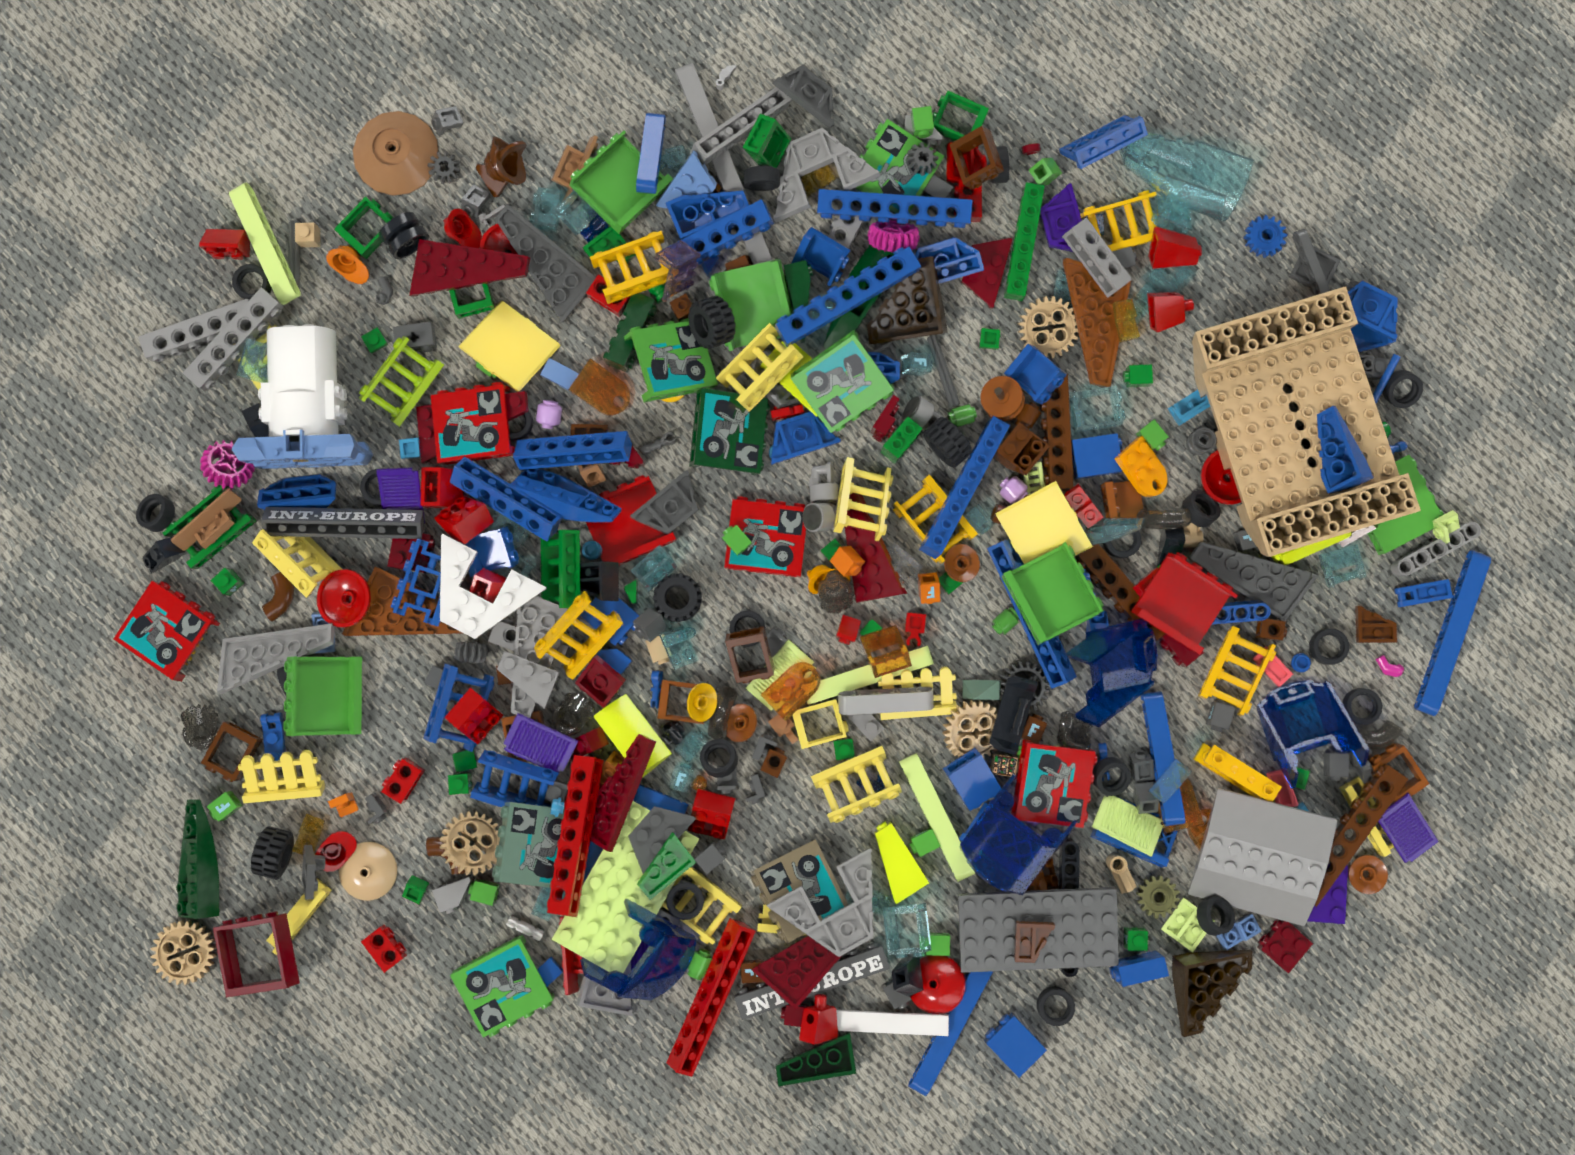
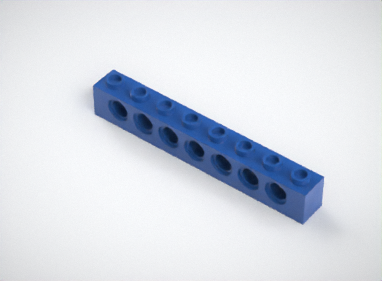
(962, 207)
(903, 256)
(964, 487)
(1050, 653)

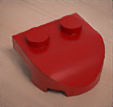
(974, 160)

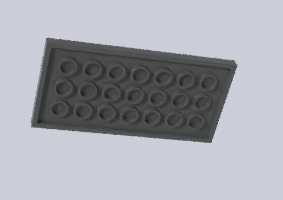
(1081, 938)

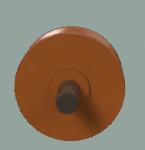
(1002, 398)

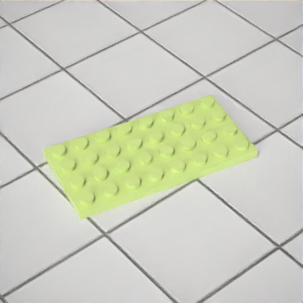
(603, 928)

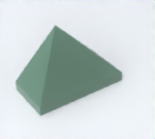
(981, 689)

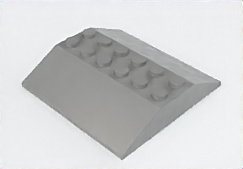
(1263, 856)

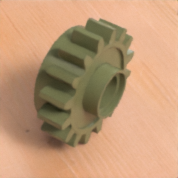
(1147, 894)

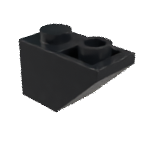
(1170, 542)
(162, 554)
(908, 976)

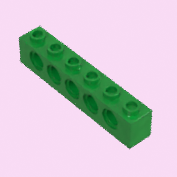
(1024, 241)

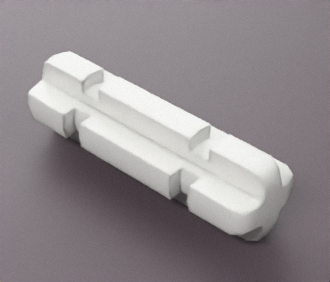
(525, 928)

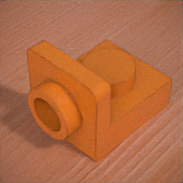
(344, 804)

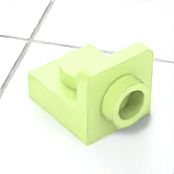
(1445, 525)

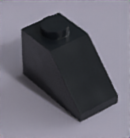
(253, 421)

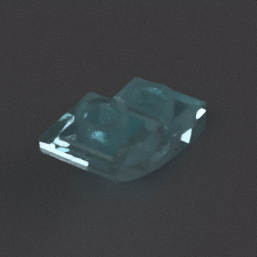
(1141, 302)

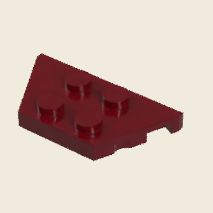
(987, 282)

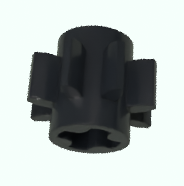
(673, 733)

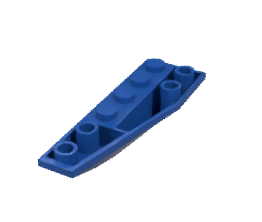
(565, 496)

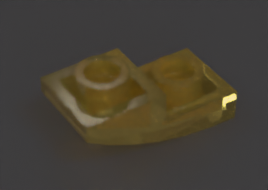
(818, 179)
(1125, 320)
(309, 833)

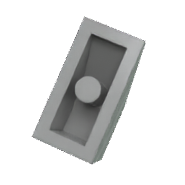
(452, 894)

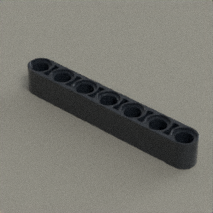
(1073, 877)

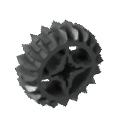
(1035, 674)

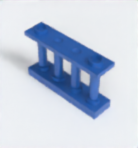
(445, 694)
(499, 796)

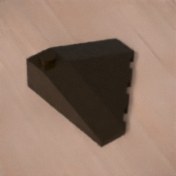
(912, 309)
(1202, 982)

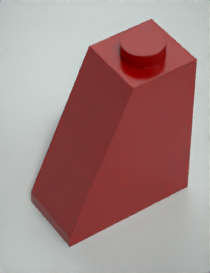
(1173, 249)

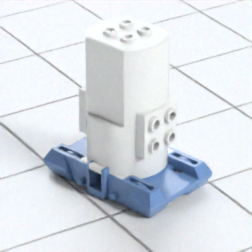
(302, 405)

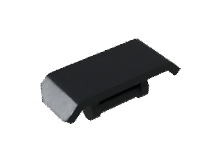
(1012, 714)

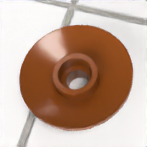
(969, 563)
(741, 714)
(1377, 874)

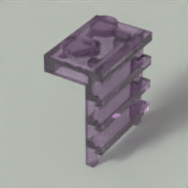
(681, 262)

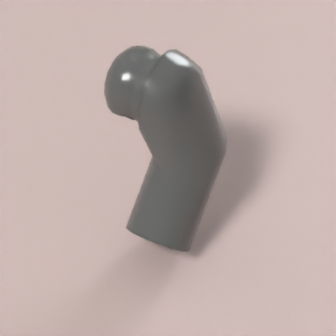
(386, 293)

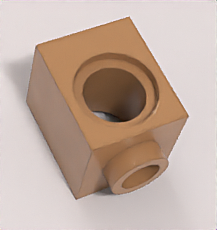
(592, 474)

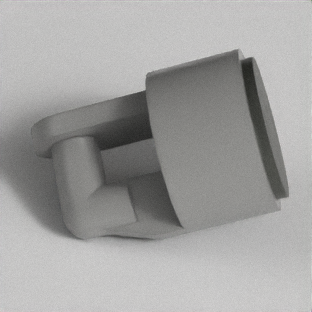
(920, 411)
(823, 492)
(819, 517)

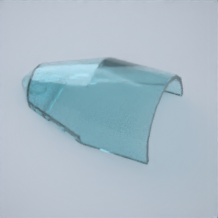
(1190, 173)

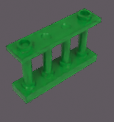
(199, 558)
(561, 567)

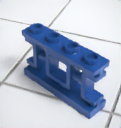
(411, 577)

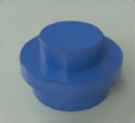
(1300, 662)

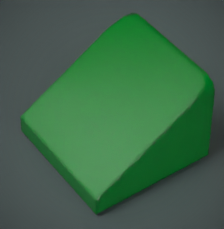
(632, 591)
(870, 627)
(464, 760)
(415, 889)

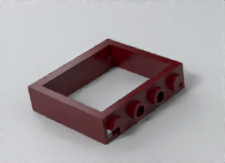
(229, 960)

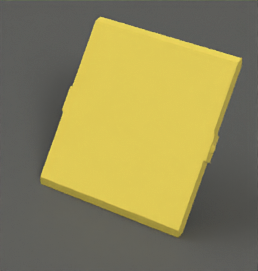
(509, 346)
(1043, 524)

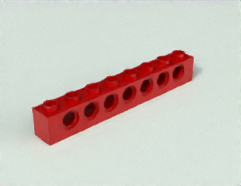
(580, 844)
(710, 997)

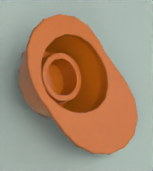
(348, 264)

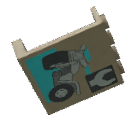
(803, 868)

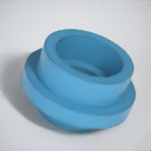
(557, 807)

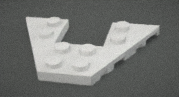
(468, 611)

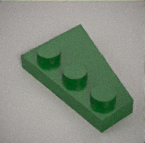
(666, 867)

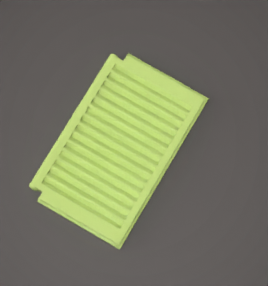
(783, 659)
(1124, 823)

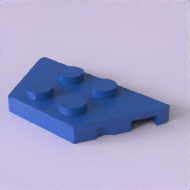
(1375, 309)
(800, 436)

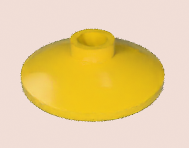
(702, 702)

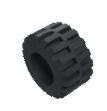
(711, 322)
(947, 442)
(665, 585)
(272, 852)

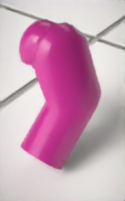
(1389, 669)

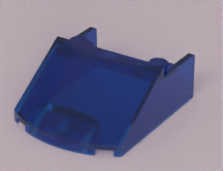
(1120, 668)
(1305, 718)
(1006, 849)
(660, 965)

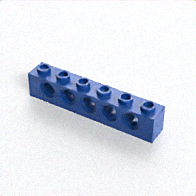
(724, 226)
(572, 450)
(505, 499)

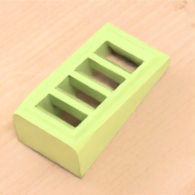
(1039, 472)

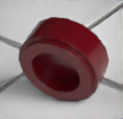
(1031, 149)

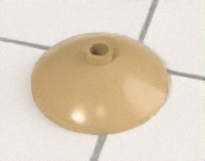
(380, 867)

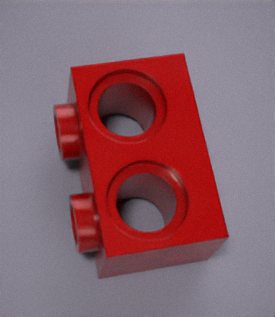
(976, 198)
(616, 308)
(406, 783)
(380, 951)

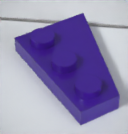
(1333, 905)

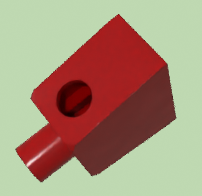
(1167, 310)
(819, 1022)

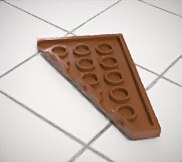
(1094, 321)
(382, 620)

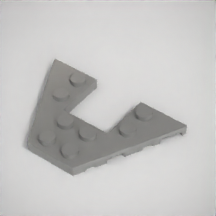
(810, 154)
(845, 927)

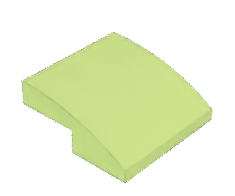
(1184, 925)

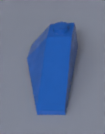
(698, 211)
(1341, 457)

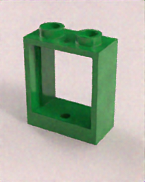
(963, 103)
(759, 138)
(353, 217)
(475, 307)
(901, 440)

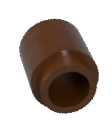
(1028, 415)

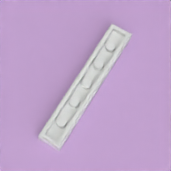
(893, 1022)

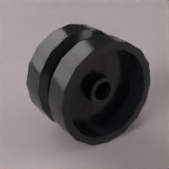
(403, 235)

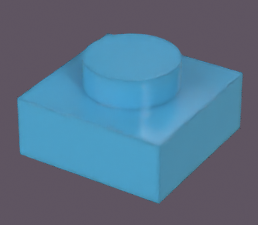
(409, 448)

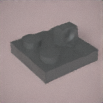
(310, 865)

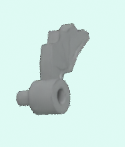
(723, 75)
(484, 217)

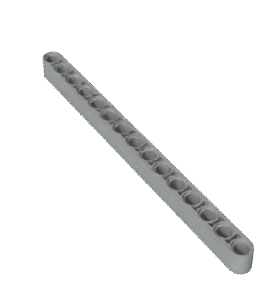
(723, 163)

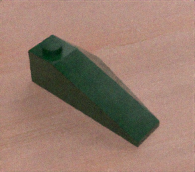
(798, 284)

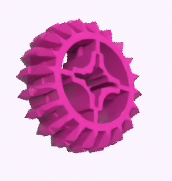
(893, 236)
(224, 470)

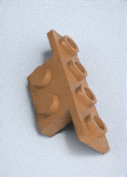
(571, 161)
(209, 523)

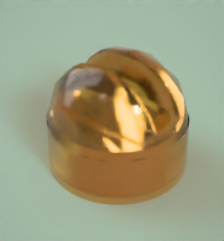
(699, 783)

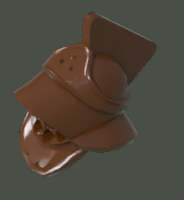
(503, 165)

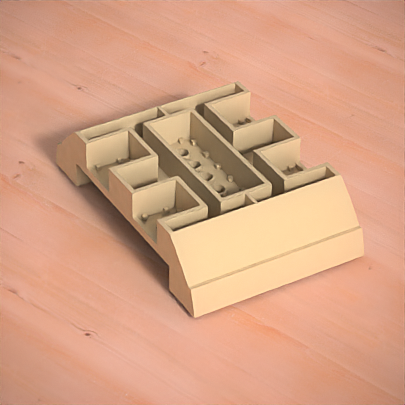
(1243, 376)

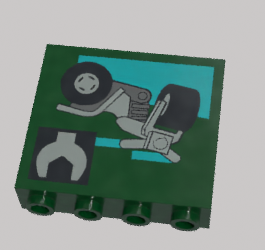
(727, 433)

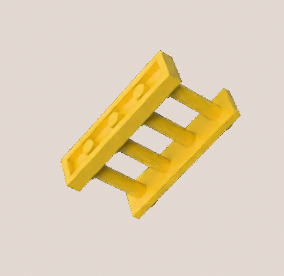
(1135, 237)
(631, 285)
(929, 487)
(586, 650)
(1225, 655)
(1236, 772)

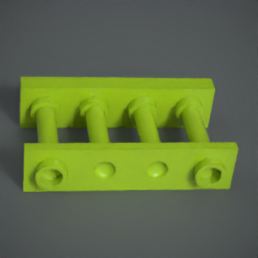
(409, 398)

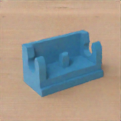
(1188, 407)

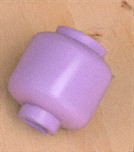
(549, 414)
(1013, 489)

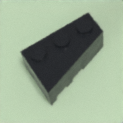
(600, 580)

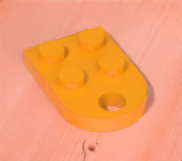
(1142, 468)

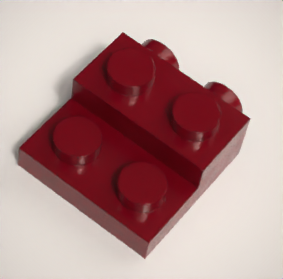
(885, 423)
(400, 552)
(600, 681)
(1284, 945)

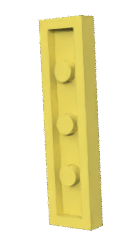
(1375, 835)
(303, 911)

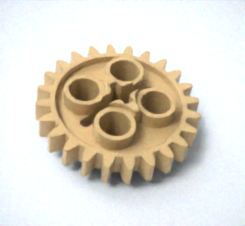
(1046, 310)
(973, 714)
(461, 857)
(177, 936)

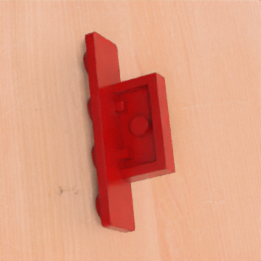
(571, 967)

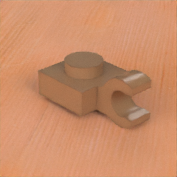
(783, 727)

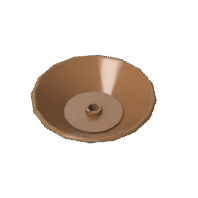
(397, 170)

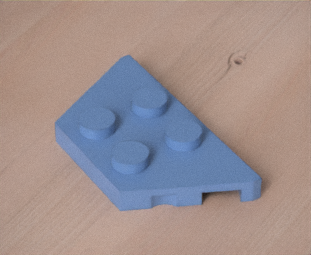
(690, 180)

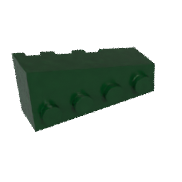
(637, 314)
(821, 1062)

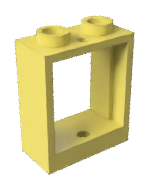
(843, 727)

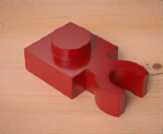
(781, 413)
(915, 624)

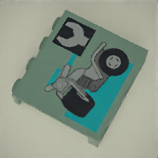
(527, 845)

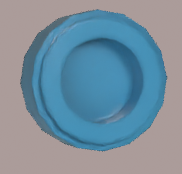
(592, 550)

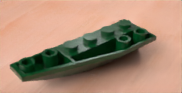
(853, 319)
(198, 866)

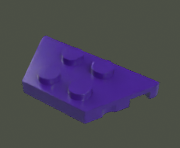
(1059, 217)

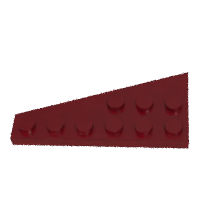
(455, 267)
(516, 405)
(877, 574)
(618, 793)
(796, 970)

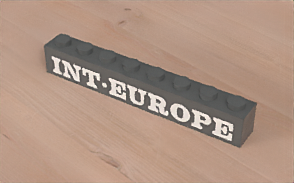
(343, 522)
(846, 970)

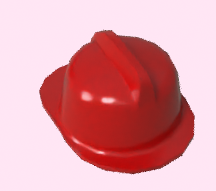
(461, 228)
(337, 850)

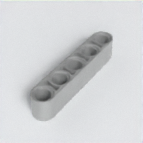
(1427, 553)
(886, 700)

